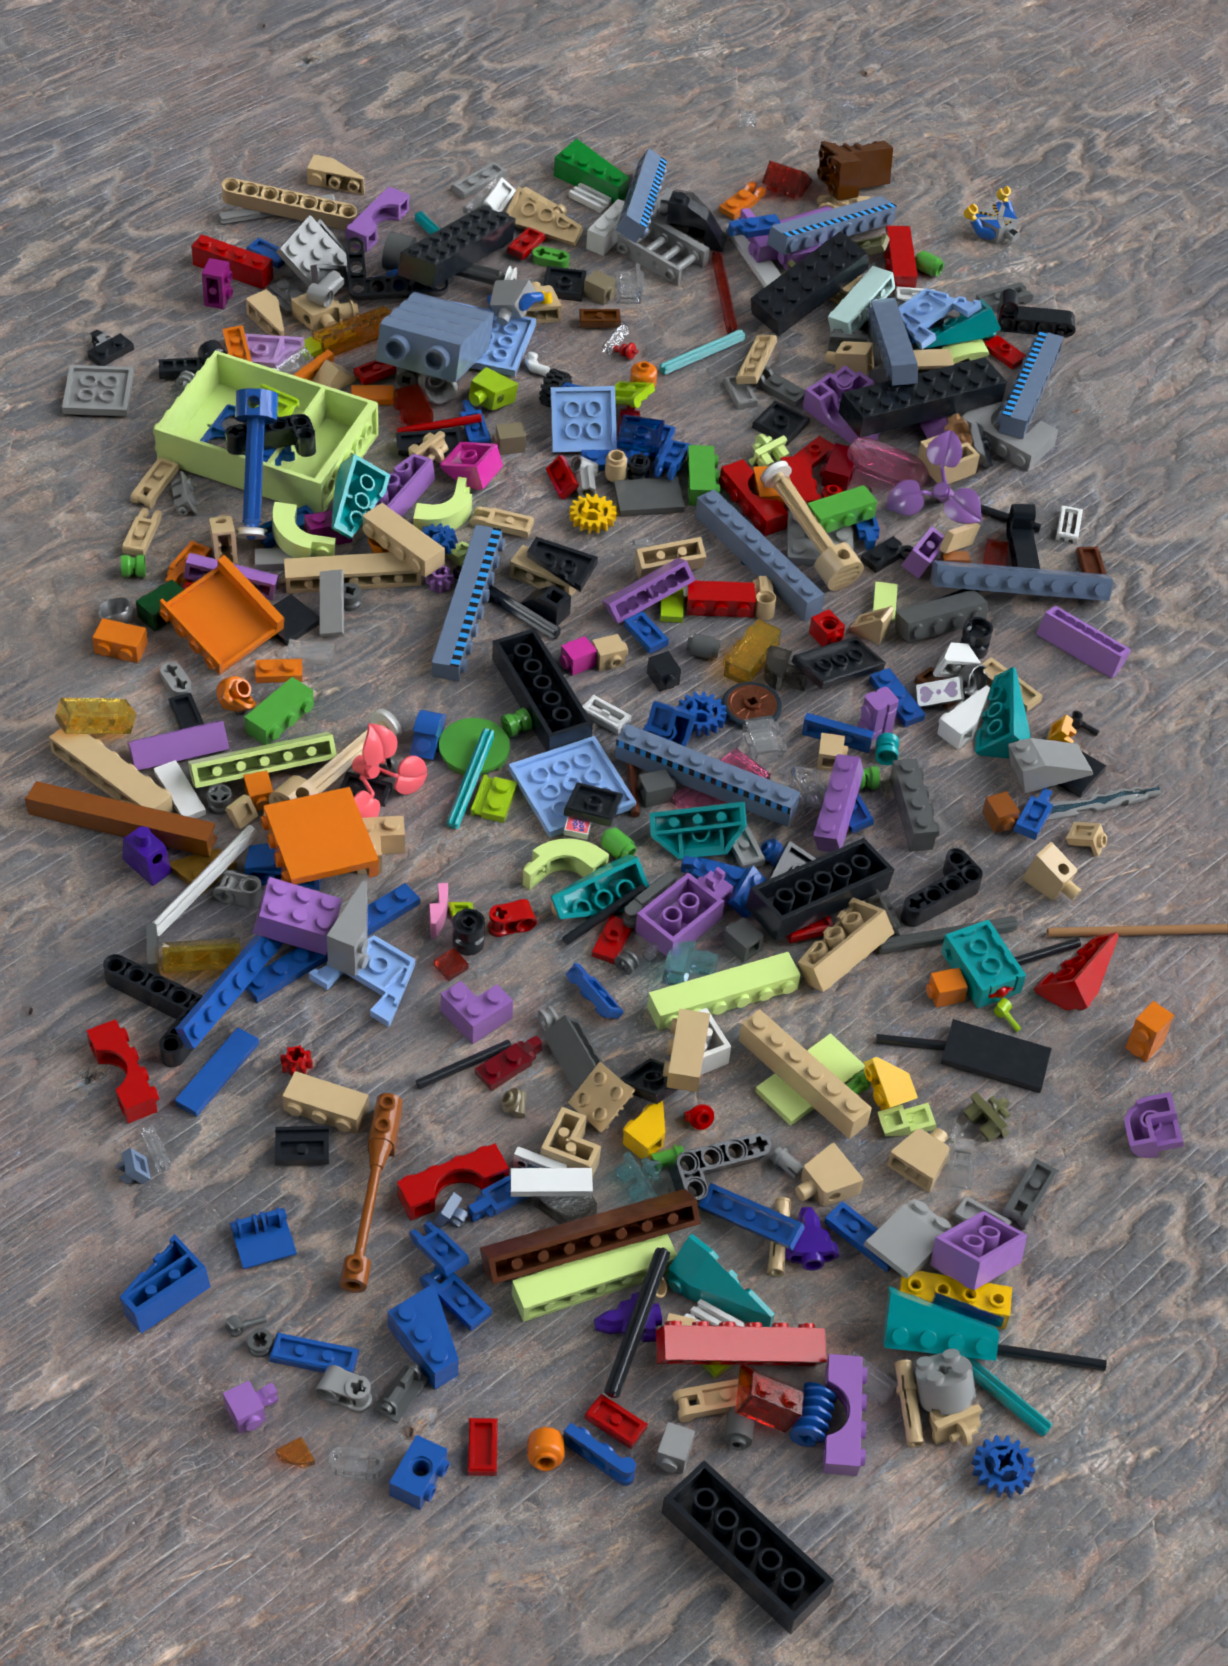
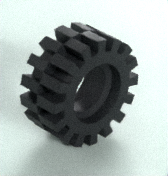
(553, 378)

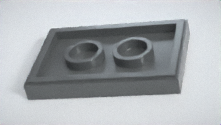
(648, 496)

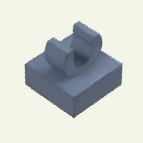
(135, 1167)
(450, 1212)

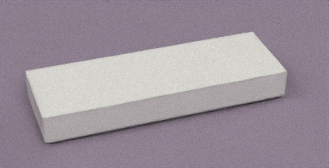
(183, 795)
(551, 1182)

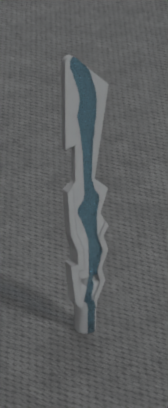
(1101, 802)

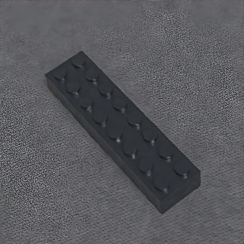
(456, 246)
(935, 395)

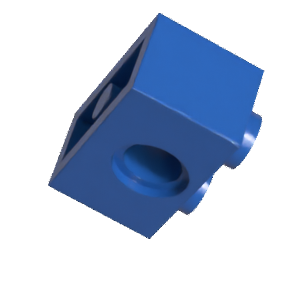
(421, 1456)

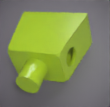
(492, 390)

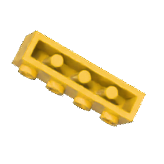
(988, 1297)

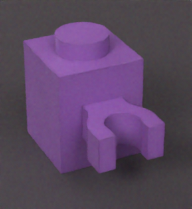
(717, 884)
(247, 1406)

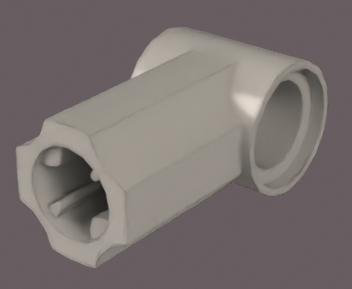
(324, 291)
(585, 475)

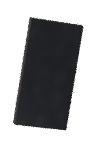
(838, 662)
(996, 1056)

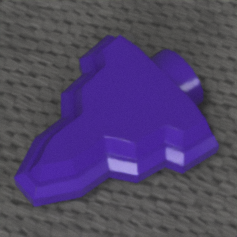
(814, 1244)
(616, 1320)

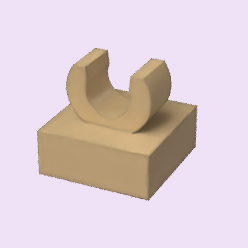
(241, 811)

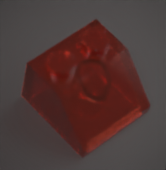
(786, 179)
(768, 1399)

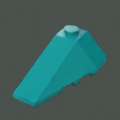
(962, 328)
(700, 1276)

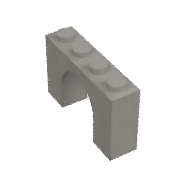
(1019, 451)

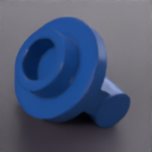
(771, 850)

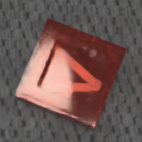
(451, 964)

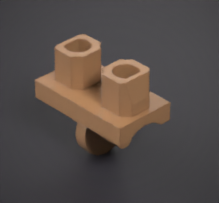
(960, 428)

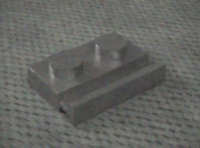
(284, 292)

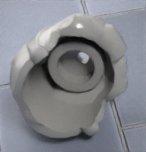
(436, 389)

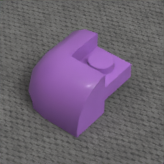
(846, 380)
(1153, 1126)

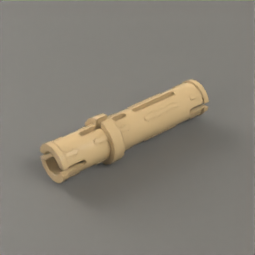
(777, 1252)
(908, 1396)

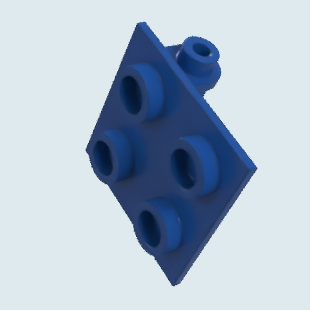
(263, 1238)

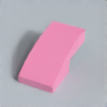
(438, 910)

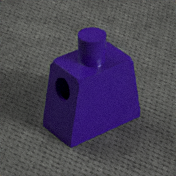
(146, 855)

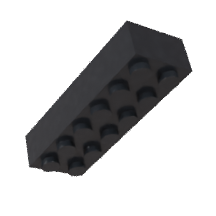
(809, 283)
(541, 689)
(818, 888)
(747, 1547)

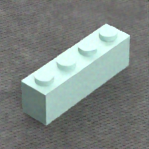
(853, 309)

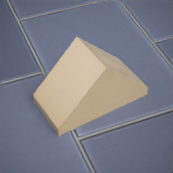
(334, 375)
(873, 625)

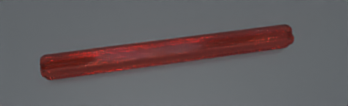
(724, 292)

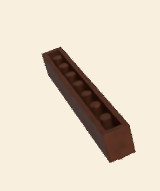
(589, 1236)

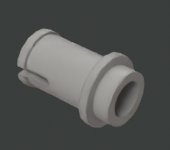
(787, 1162)

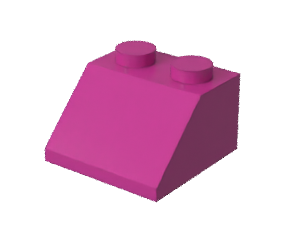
(473, 461)

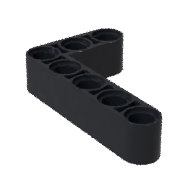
(387, 281)
(157, 993)

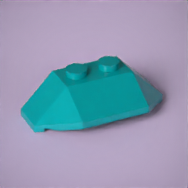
(699, 830)

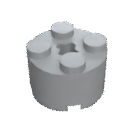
(945, 1382)

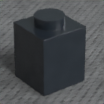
(663, 671)

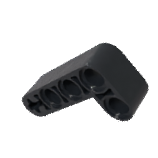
(1032, 320)
(287, 431)
(1021, 536)
(960, 883)
(720, 1158)

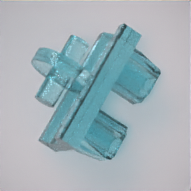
(630, 1169)

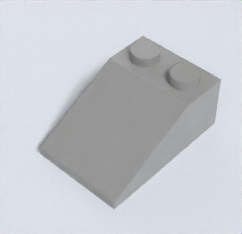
(1046, 763)
(348, 936)
(908, 1238)

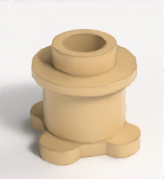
(347, 310)

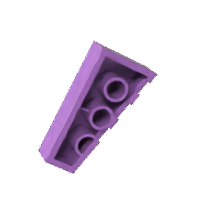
(408, 483)

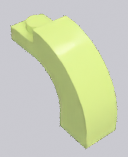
(451, 513)
(293, 539)
(563, 855)

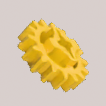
(592, 513)

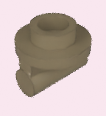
(514, 1102)

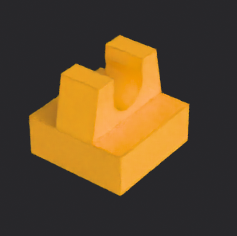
(1062, 730)

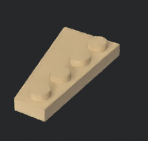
(543, 218)

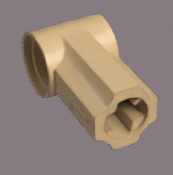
(764, 598)

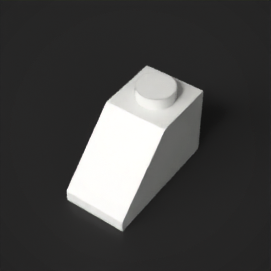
(954, 659)

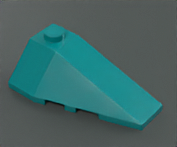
(355, 493)
(1004, 719)
(599, 888)

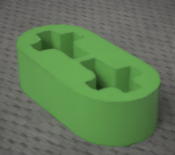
(550, 257)

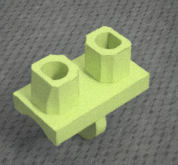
(766, 447)

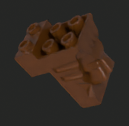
(854, 167)

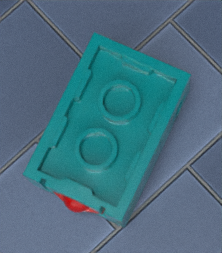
(984, 963)

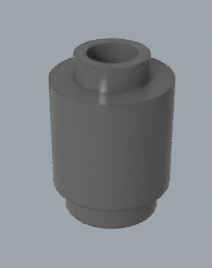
(703, 646)
(738, 1430)

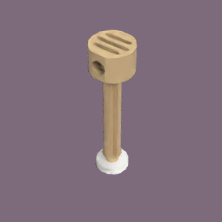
(837, 563)
(299, 787)

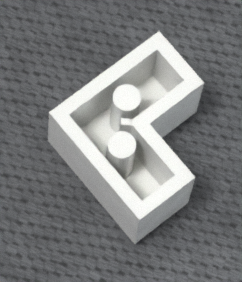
(716, 1048)

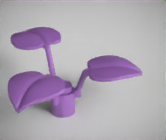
(960, 506)

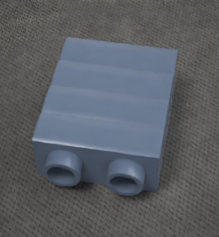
(434, 336)

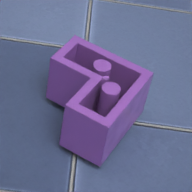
(476, 1015)

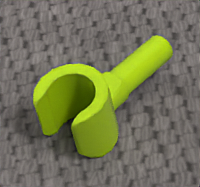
(1002, 1010)

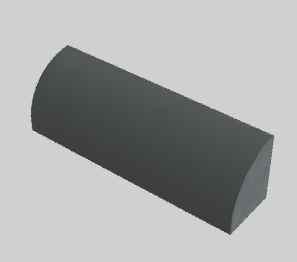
(572, 1049)

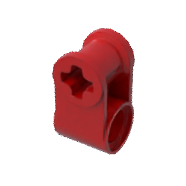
(514, 917)

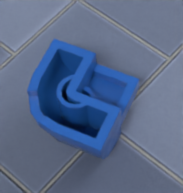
(670, 722)

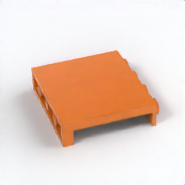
(222, 616)
(319, 837)

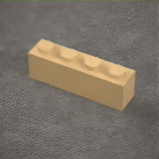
(403, 540)

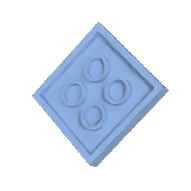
(583, 418)

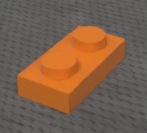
(278, 670)

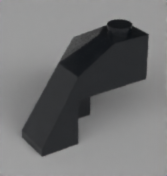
(690, 211)

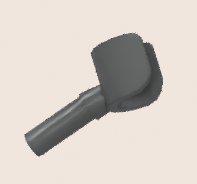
(237, 1327)

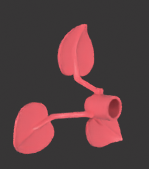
(378, 745)

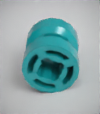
(887, 748)

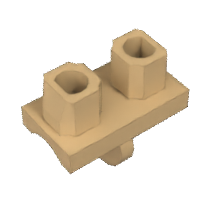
(432, 447)
(955, 1426)

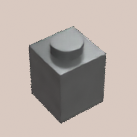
(656, 788)
(743, 939)

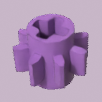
(440, 580)

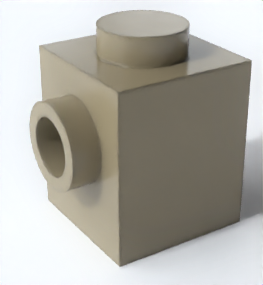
(599, 287)
(510, 438)

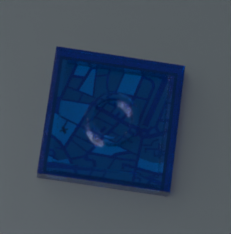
(640, 434)

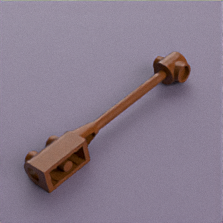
(381, 1145)

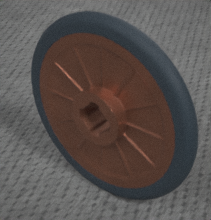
(751, 701)

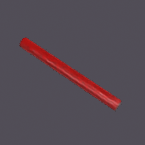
(453, 422)

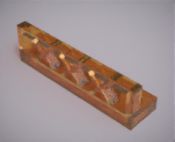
(352, 332)

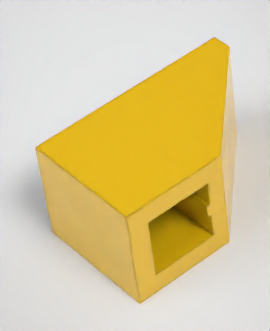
(890, 1084)
(646, 1132)

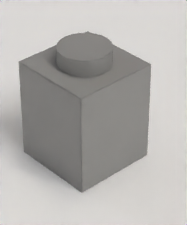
(675, 1448)

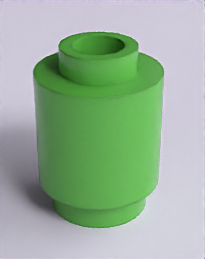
(929, 263)
(617, 843)

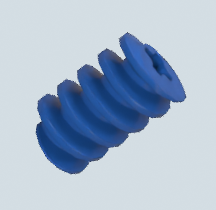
(815, 1415)

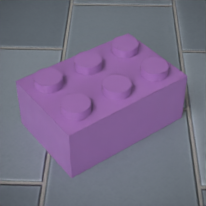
(679, 914)
(296, 915)
(978, 1250)

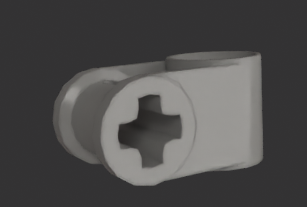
(240, 889)
(344, 1387)

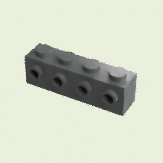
(939, 615)
(913, 805)

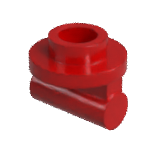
(700, 1116)

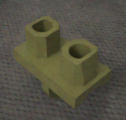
(980, 1108)

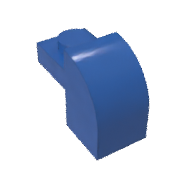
(427, 731)

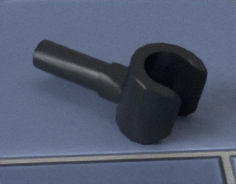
(1078, 723)

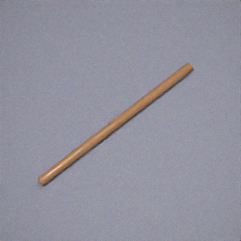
(1137, 930)

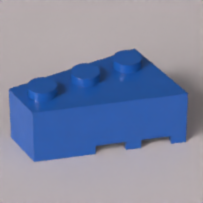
(261, 864)
(165, 1286)
(425, 1335)

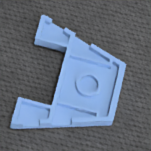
(928, 308)
(385, 973)

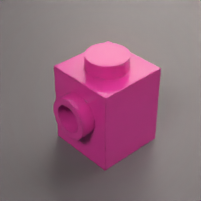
(578, 655)

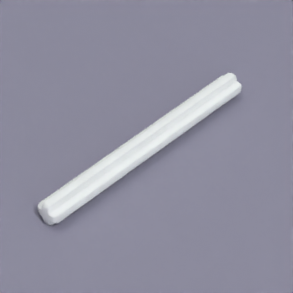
(205, 878)

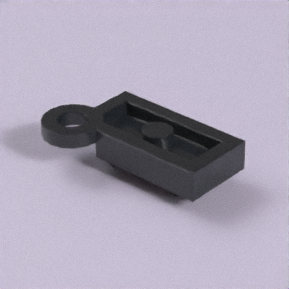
(885, 554)

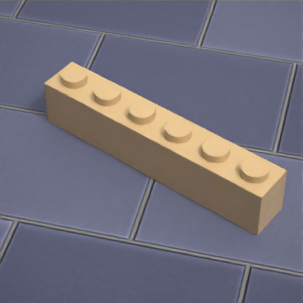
(365, 570)
(109, 771)
(804, 1074)

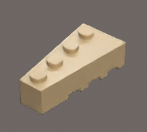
(845, 944)

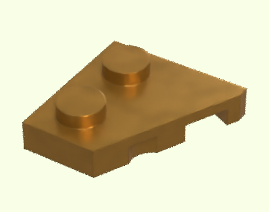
(190, 867)

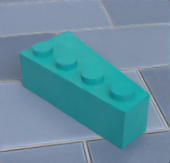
(930, 1328)

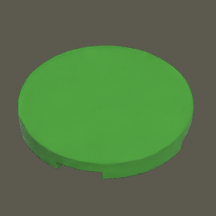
(460, 740)

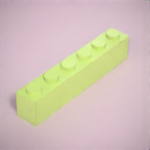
(266, 757)
(726, 989)
(586, 1278)

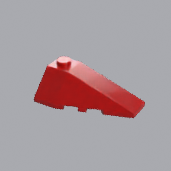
(1080, 976)

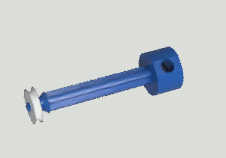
(256, 419)

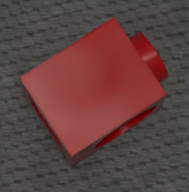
(826, 628)

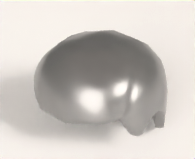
(116, 609)
(973, 678)

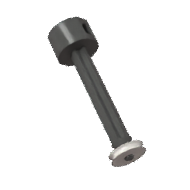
(398, 242)

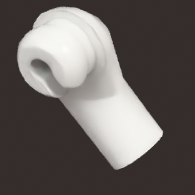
(534, 366)

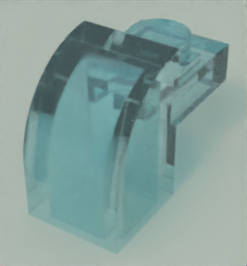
(685, 959)

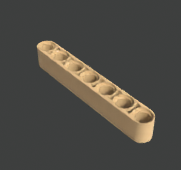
(287, 203)

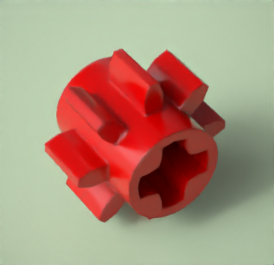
(296, 1060)

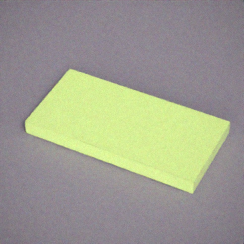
(788, 1102)

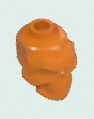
(235, 694)

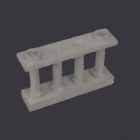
(671, 238)

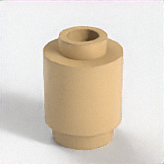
(615, 465)

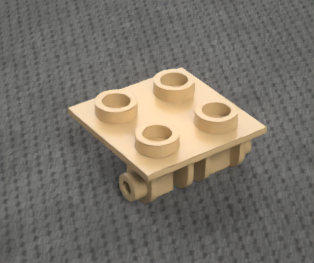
(601, 1097)

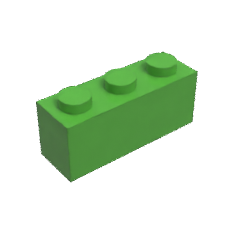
(701, 472)
(844, 508)
(279, 711)

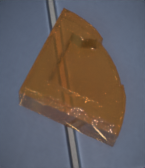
(296, 1453)

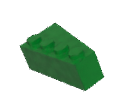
(581, 164)

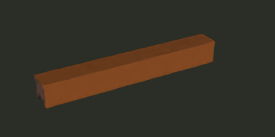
(120, 817)

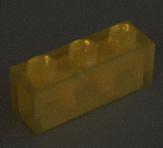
(751, 652)
(95, 716)
(199, 954)

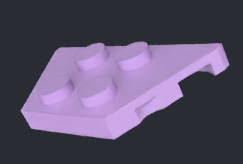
(272, 349)

